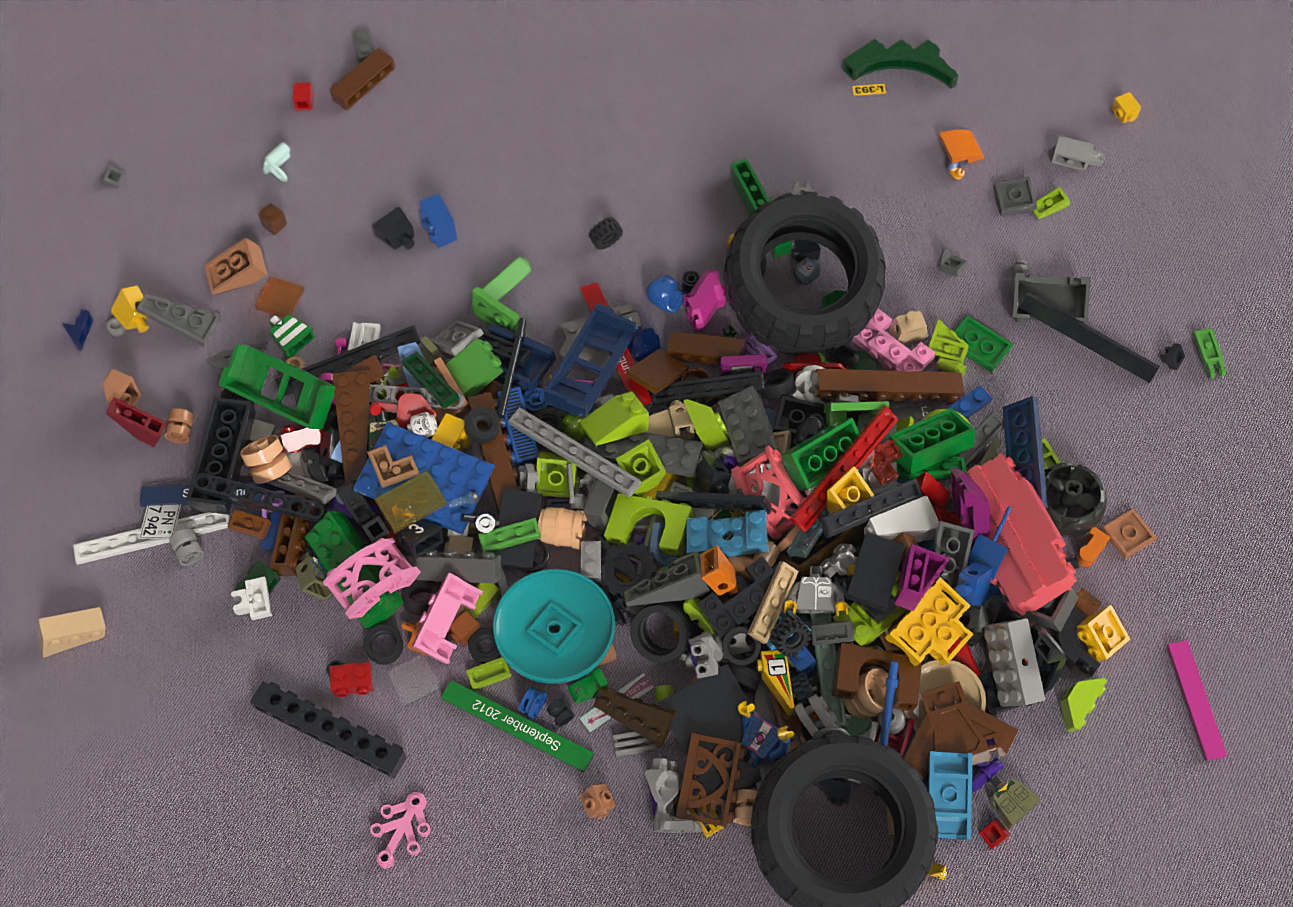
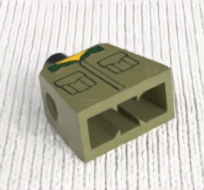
(1012, 800)

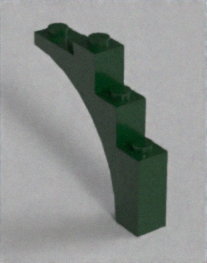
(900, 55)

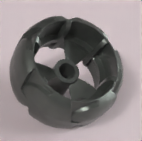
(1070, 482)

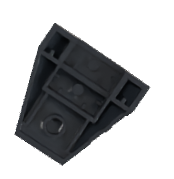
(1048, 656)

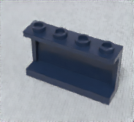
(534, 369)

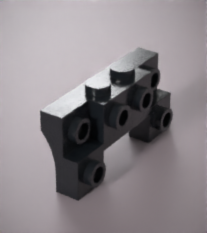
(740, 608)

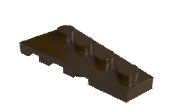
(645, 719)

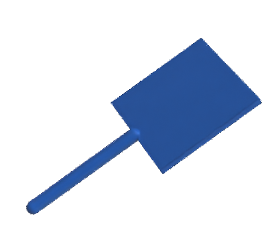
(988, 551)

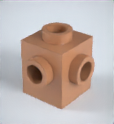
(597, 801)

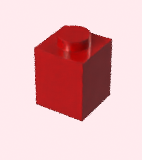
(303, 96)

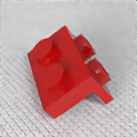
(351, 679)

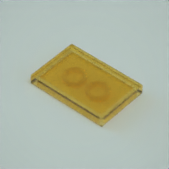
(411, 501)

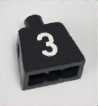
(419, 538)

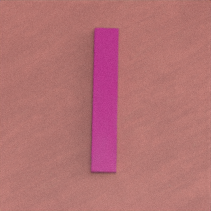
(1196, 701)

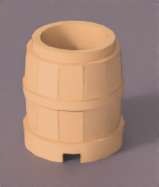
(562, 527)

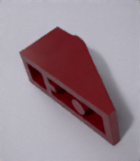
(136, 422)

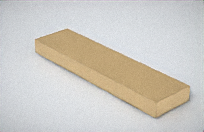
(773, 602)

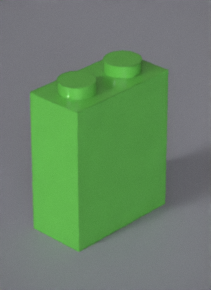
(474, 367)

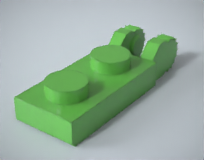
(1209, 351)

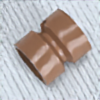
(179, 426)

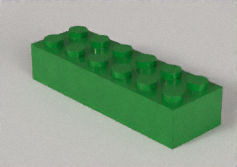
(334, 542)

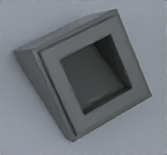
(112, 177)

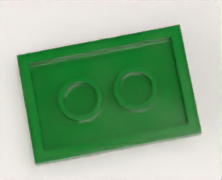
(985, 345)

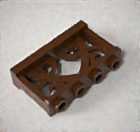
(699, 753)

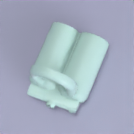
(276, 159)

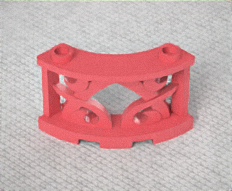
(745, 483)

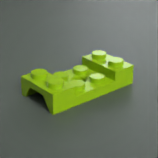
(864, 628)

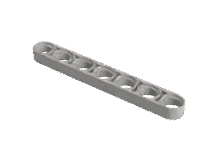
(393, 390)

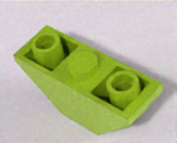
(1079, 701)

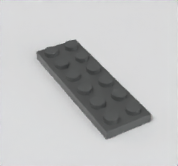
(676, 454)

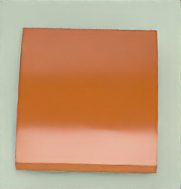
(961, 146)

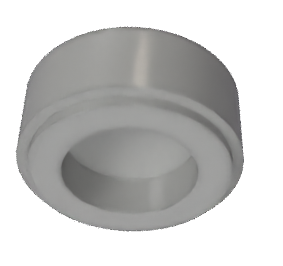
(115, 327)

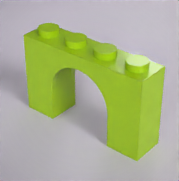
(630, 510)

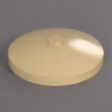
(935, 675)

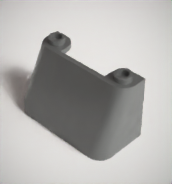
(1066, 294)

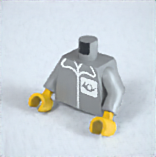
(816, 595)

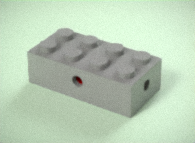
(1014, 663)

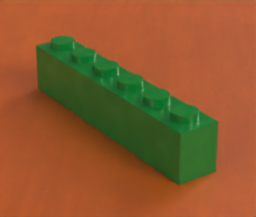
(753, 196)

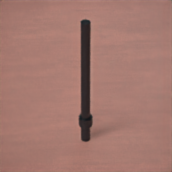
(519, 336)

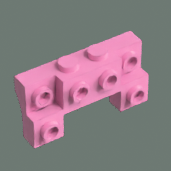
(888, 350)
(441, 614)

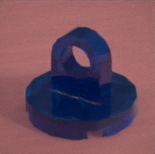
(644, 343)

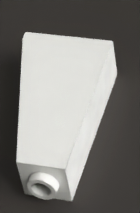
(912, 518)

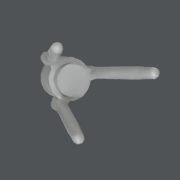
(577, 500)

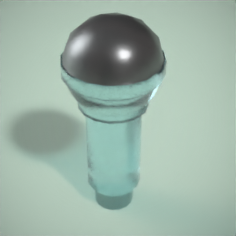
(470, 498)

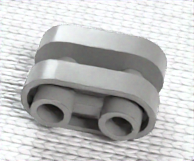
(819, 706)

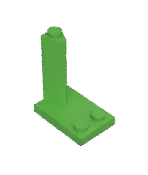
(486, 300)
(839, 411)

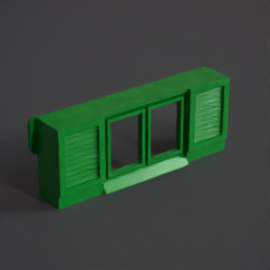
(247, 376)

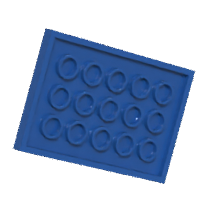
(450, 469)

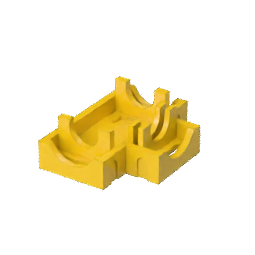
(932, 626)

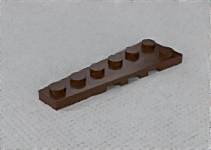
(352, 416)

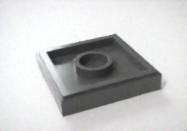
(1015, 196)

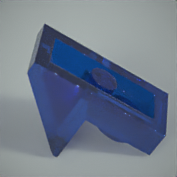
(79, 331)

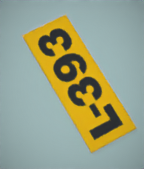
(869, 89)

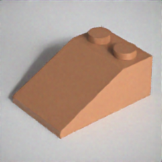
(235, 267)

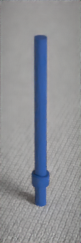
(891, 683)

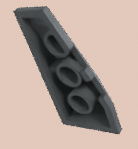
(955, 544)
(677, 583)

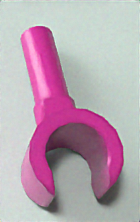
(341, 343)

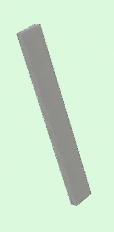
(574, 452)

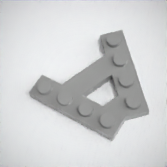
(571, 330)

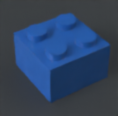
(437, 221)

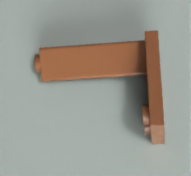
(442, 370)

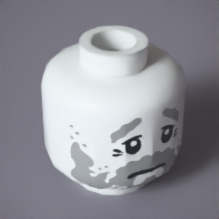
(423, 424)

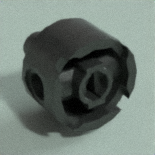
(974, 620)

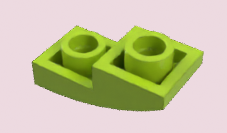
(694, 613)

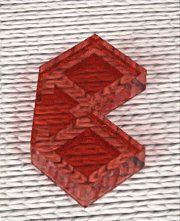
(883, 456)

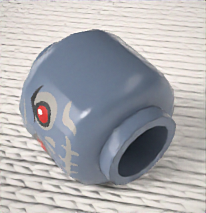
(807, 270)

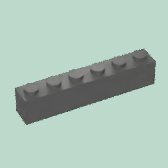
(466, 566)

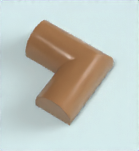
(389, 471)
(741, 562)

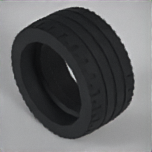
(645, 645)

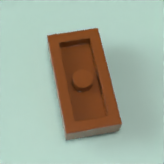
(249, 524)

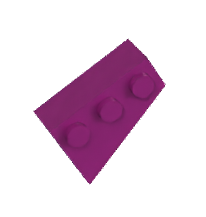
(917, 575)

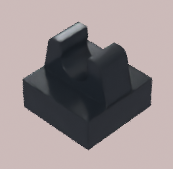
(1174, 356)

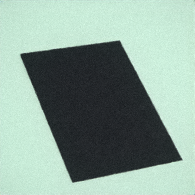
(712, 710)

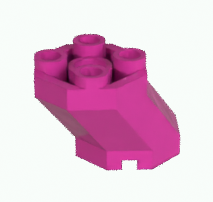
(704, 299)

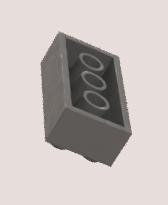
(747, 424)

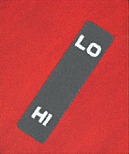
(915, 412)

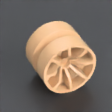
(265, 459)

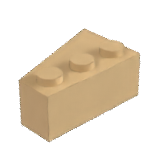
(70, 630)

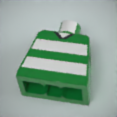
(290, 334)

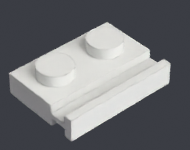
(363, 334)

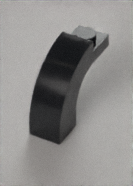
(362, 514)
(1071, 650)

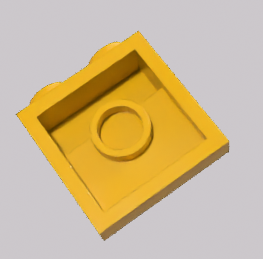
(1103, 633)

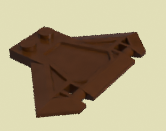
(956, 727)

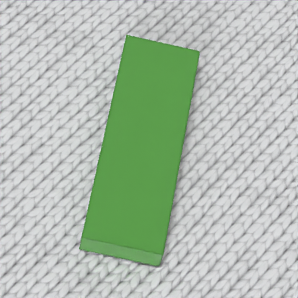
(509, 535)

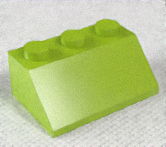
(708, 425)

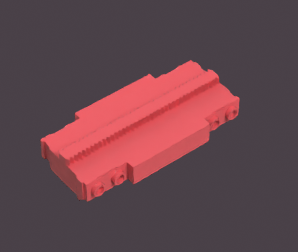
(1035, 562)

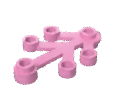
(402, 826)

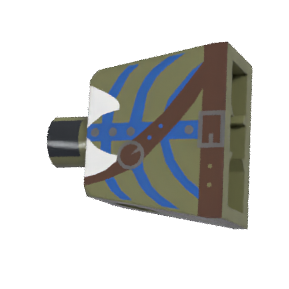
(311, 576)

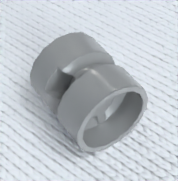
(186, 547)

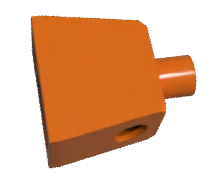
(718, 572)

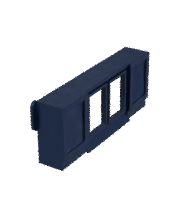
(601, 331)

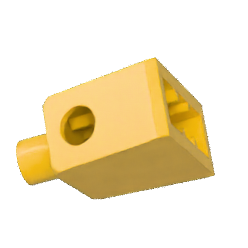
(125, 309)

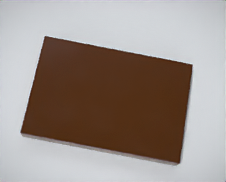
(657, 371)

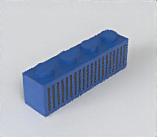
(523, 447)

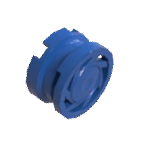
(535, 400)
(533, 702)

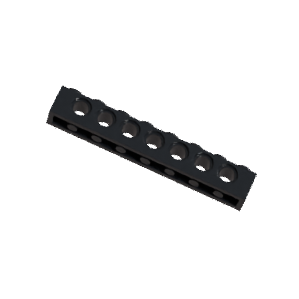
(387, 765)

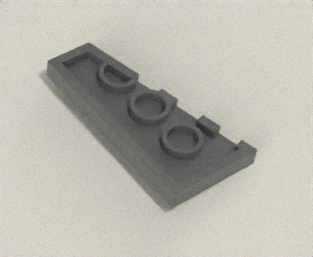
(186, 321)

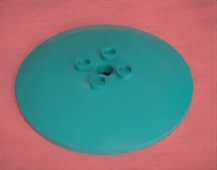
(550, 600)

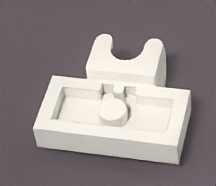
(253, 599)

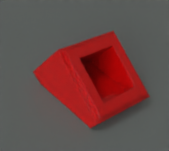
(994, 833)

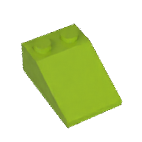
(616, 419)

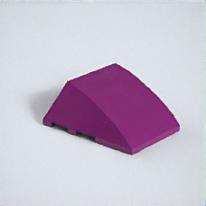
(970, 504)

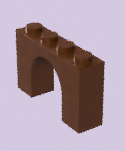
(852, 658)

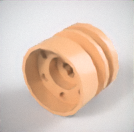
(869, 696)

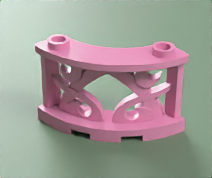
(373, 554)

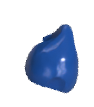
(665, 294)

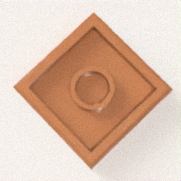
(1129, 533)

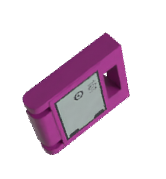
(743, 364)

